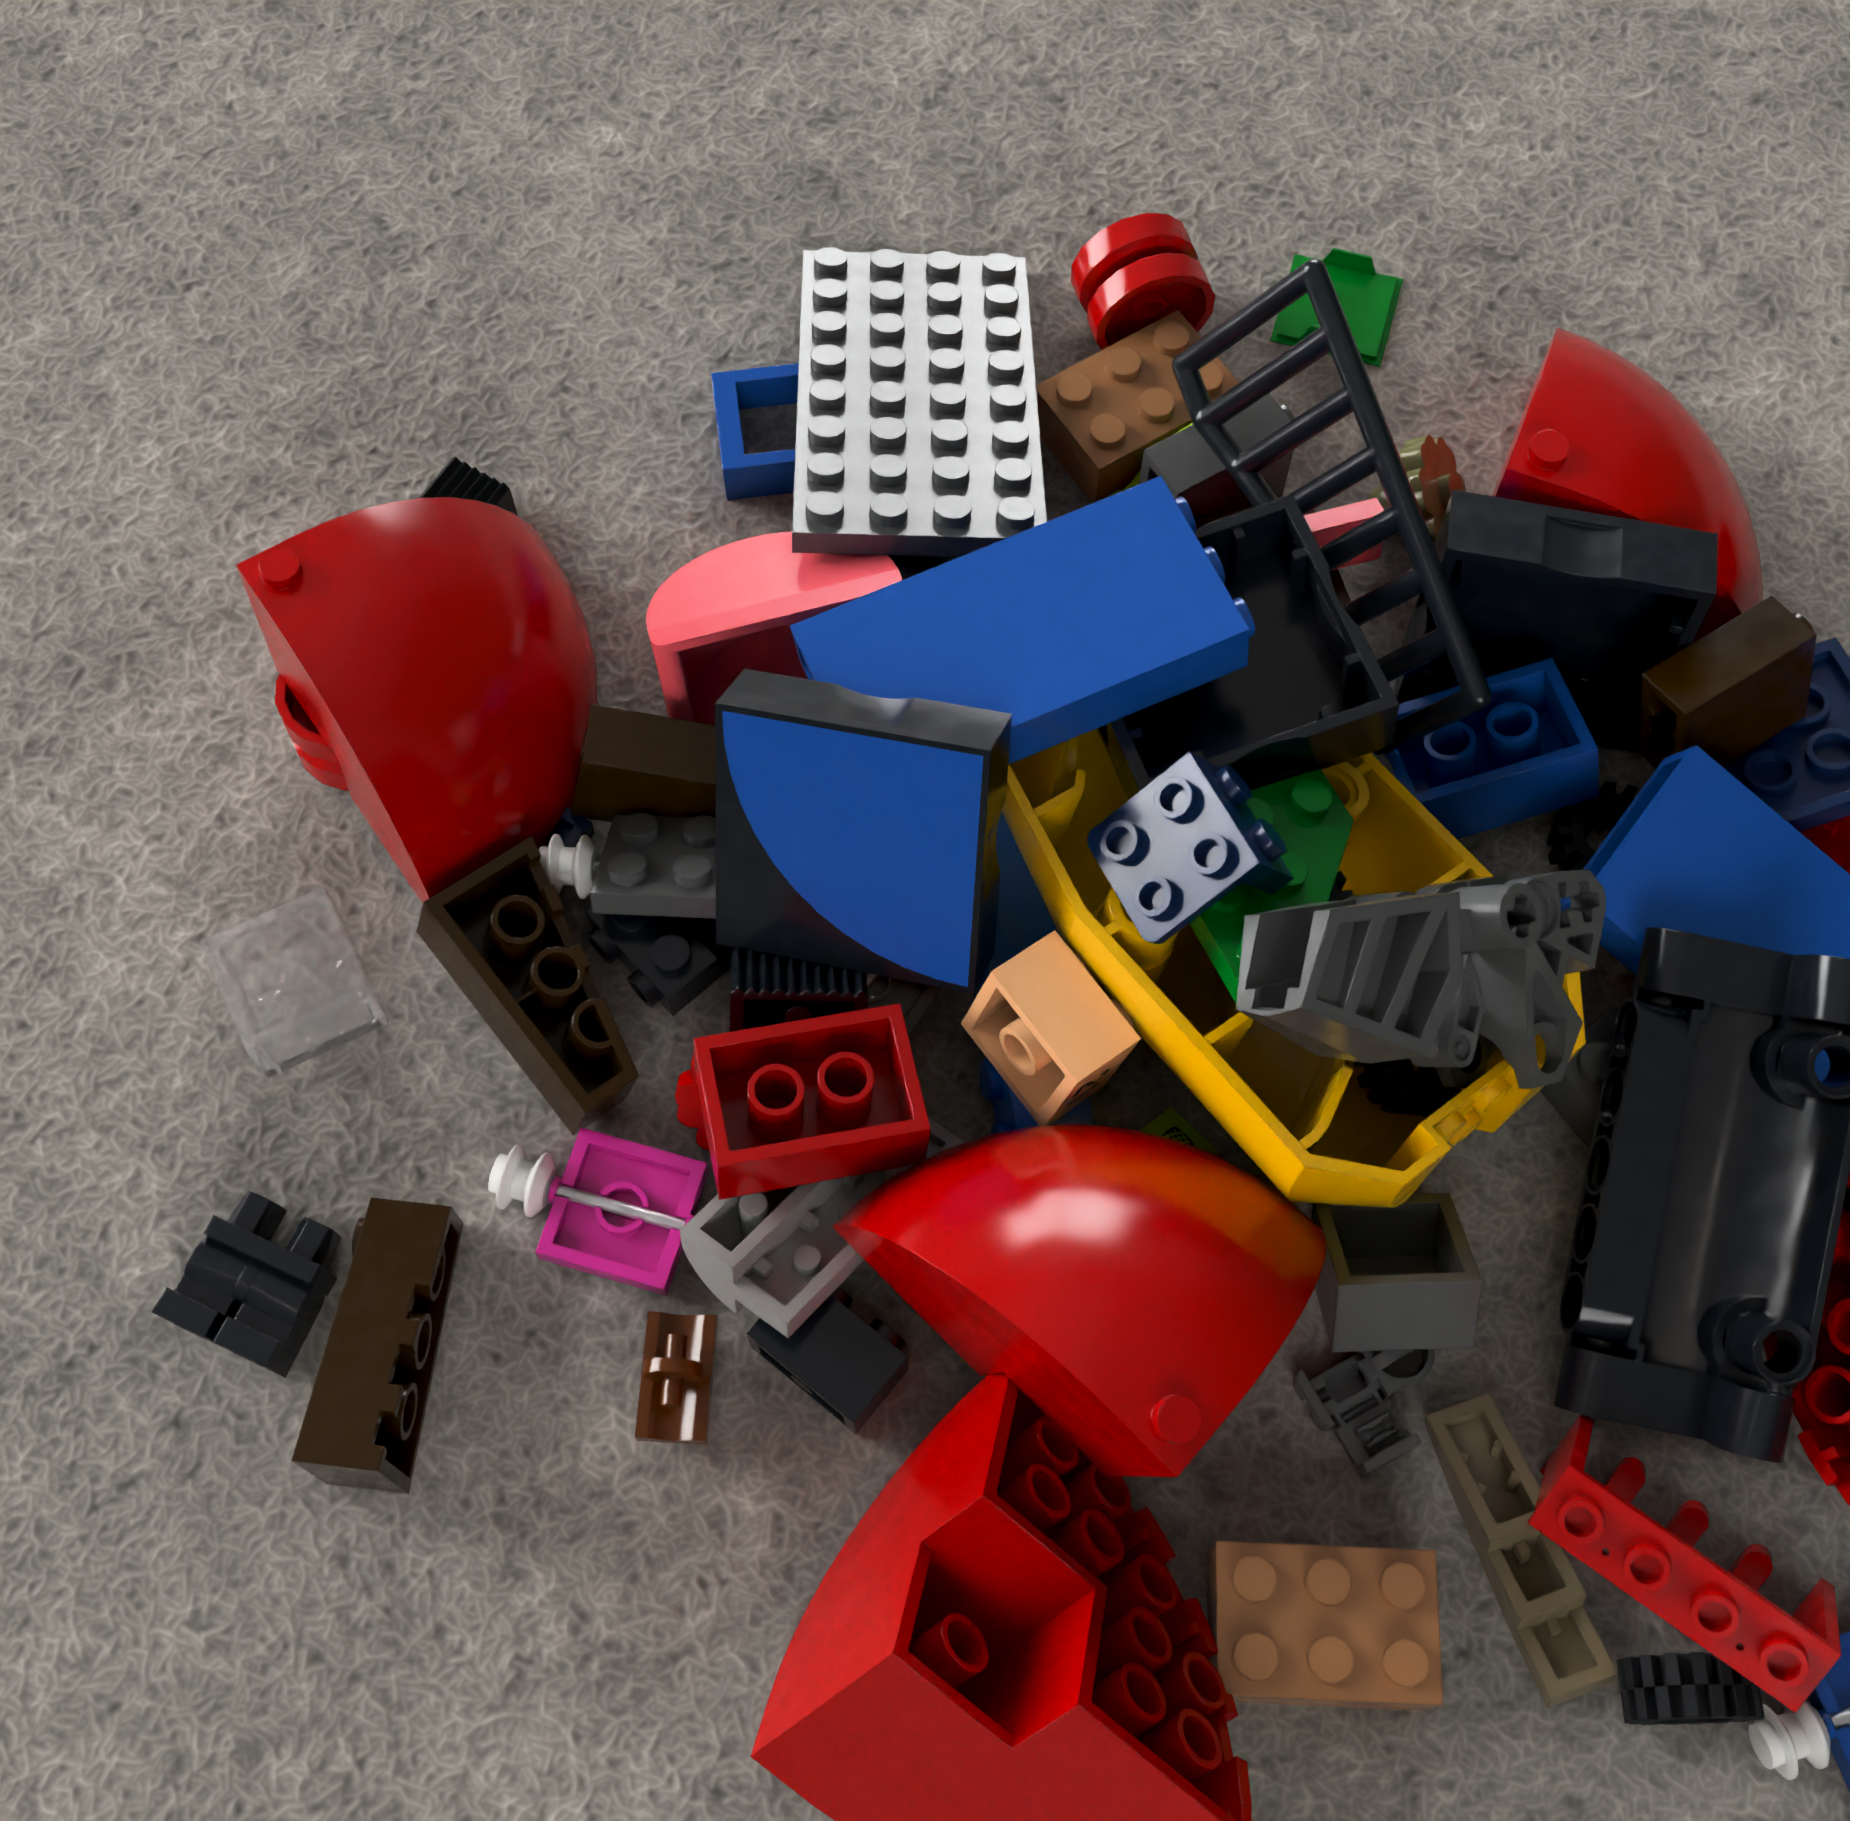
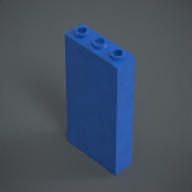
(1047, 623)
(1717, 864)

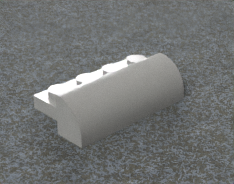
(780, 1246)

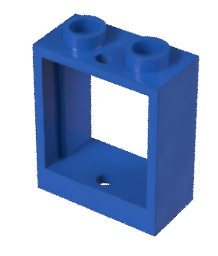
(745, 389)

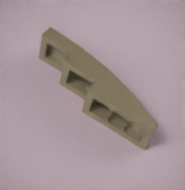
(1524, 1567)

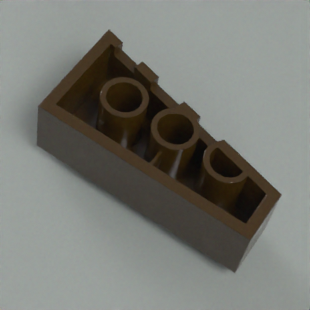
(531, 983)
(382, 1348)

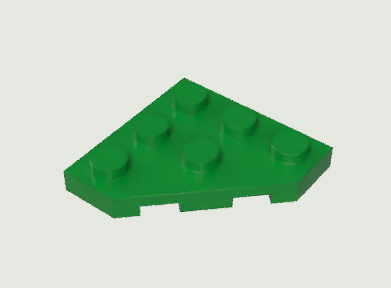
(1315, 833)

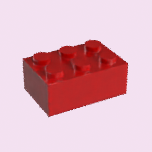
(810, 1100)

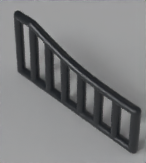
(1379, 456)

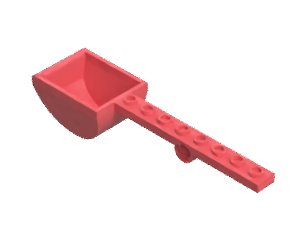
(741, 598)

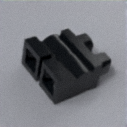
(250, 1290)

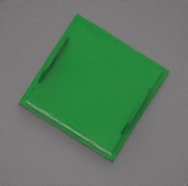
(1365, 298)

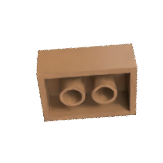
(1120, 403)
(1326, 1625)

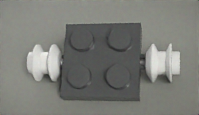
(645, 867)

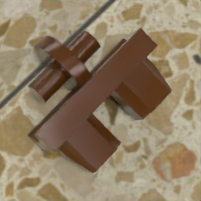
(677, 1378)

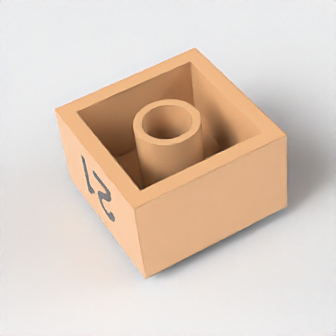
(1049, 1028)

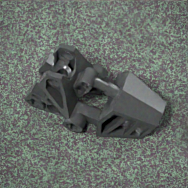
(1429, 973)

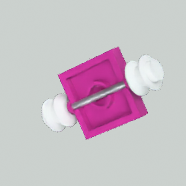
(612, 1208)

